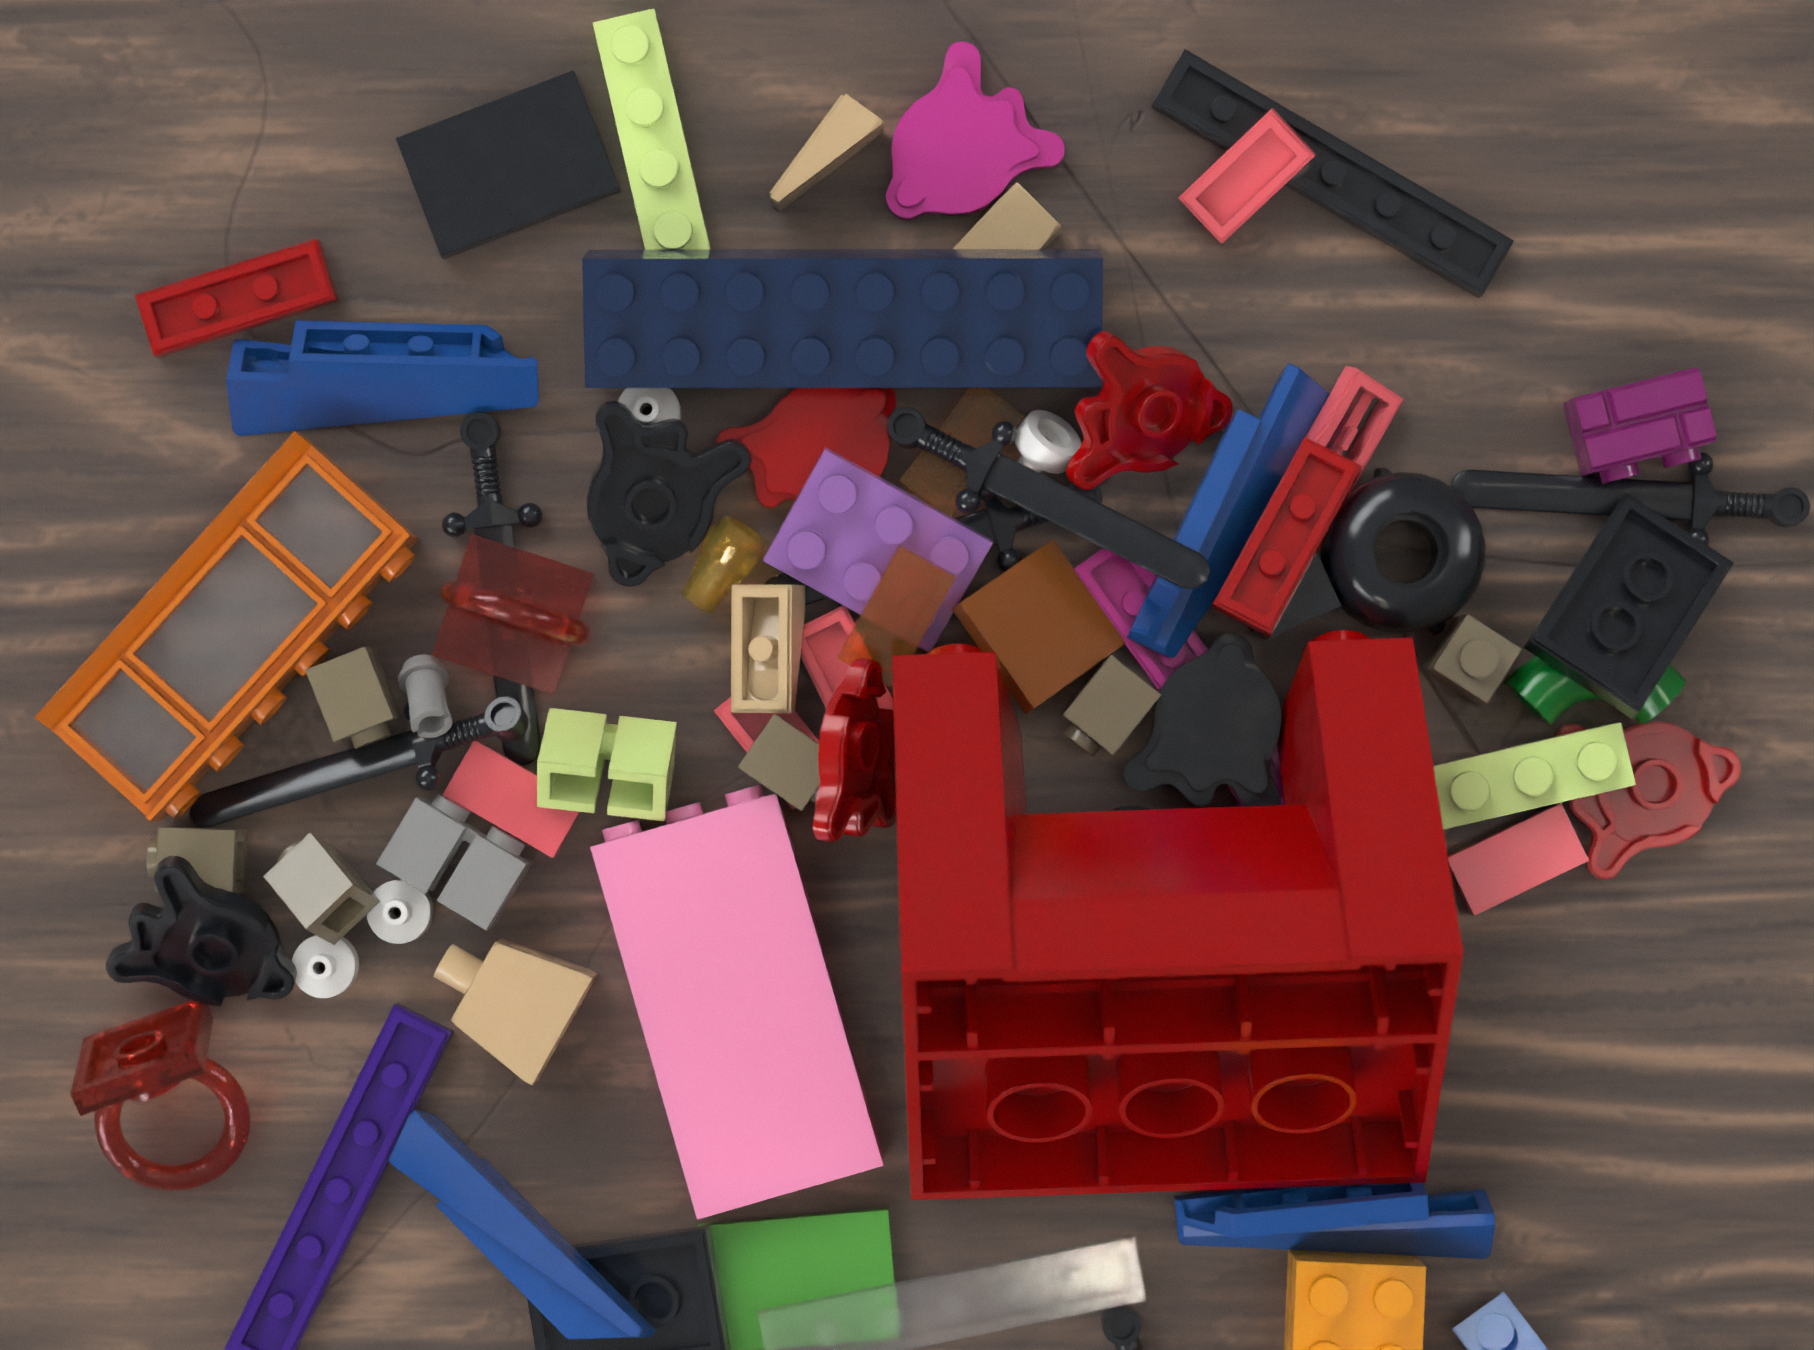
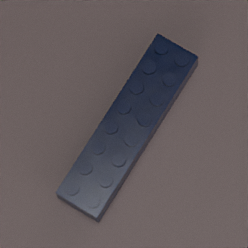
(841, 318)

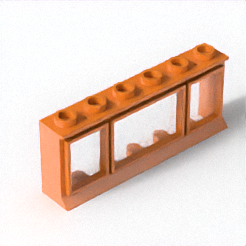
(229, 629)

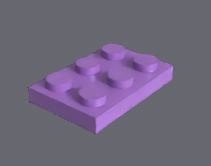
(850, 527)

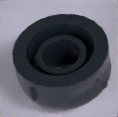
(1455, 545)

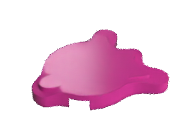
(962, 147)

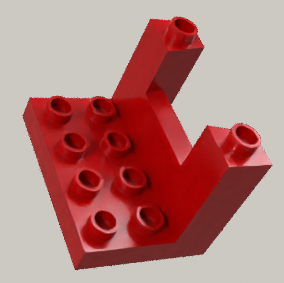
(1174, 981)

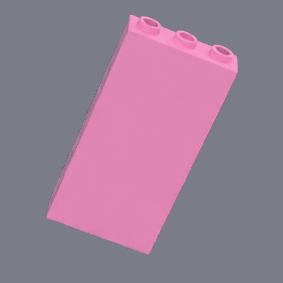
(736, 1002)

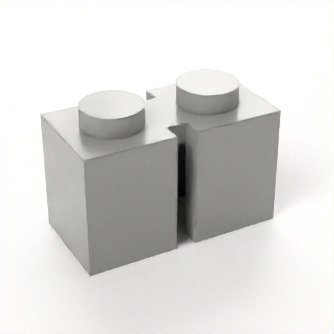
(428, 844)

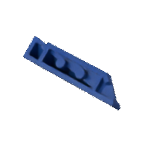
(373, 375)
(1229, 505)
(1341, 1219)
(513, 1234)

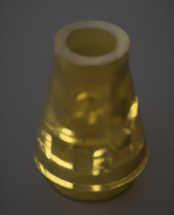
(725, 559)

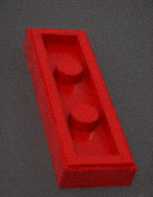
(236, 298)
(1287, 537)

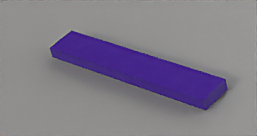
(341, 1183)

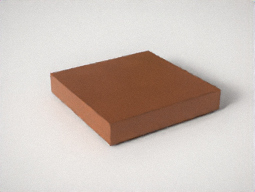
(1039, 625)

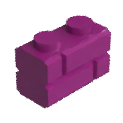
(1640, 423)

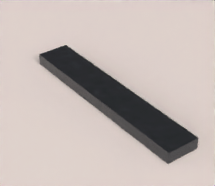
(1341, 177)

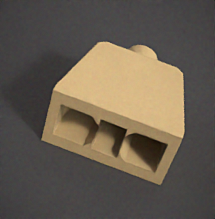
(515, 1002)

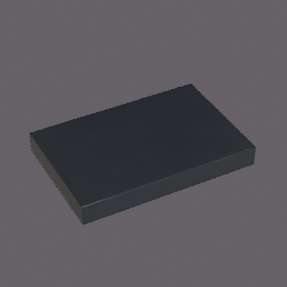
(508, 165)
(1628, 605)
(667, 1280)

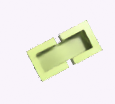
(575, 756)

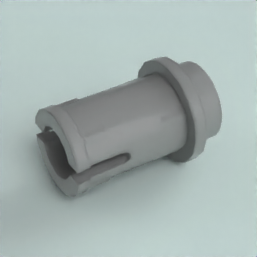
(424, 684)

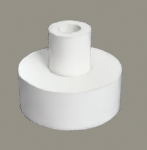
(662, 400)
(1046, 442)
(415, 910)
(340, 966)

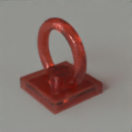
(513, 614)
(144, 1063)

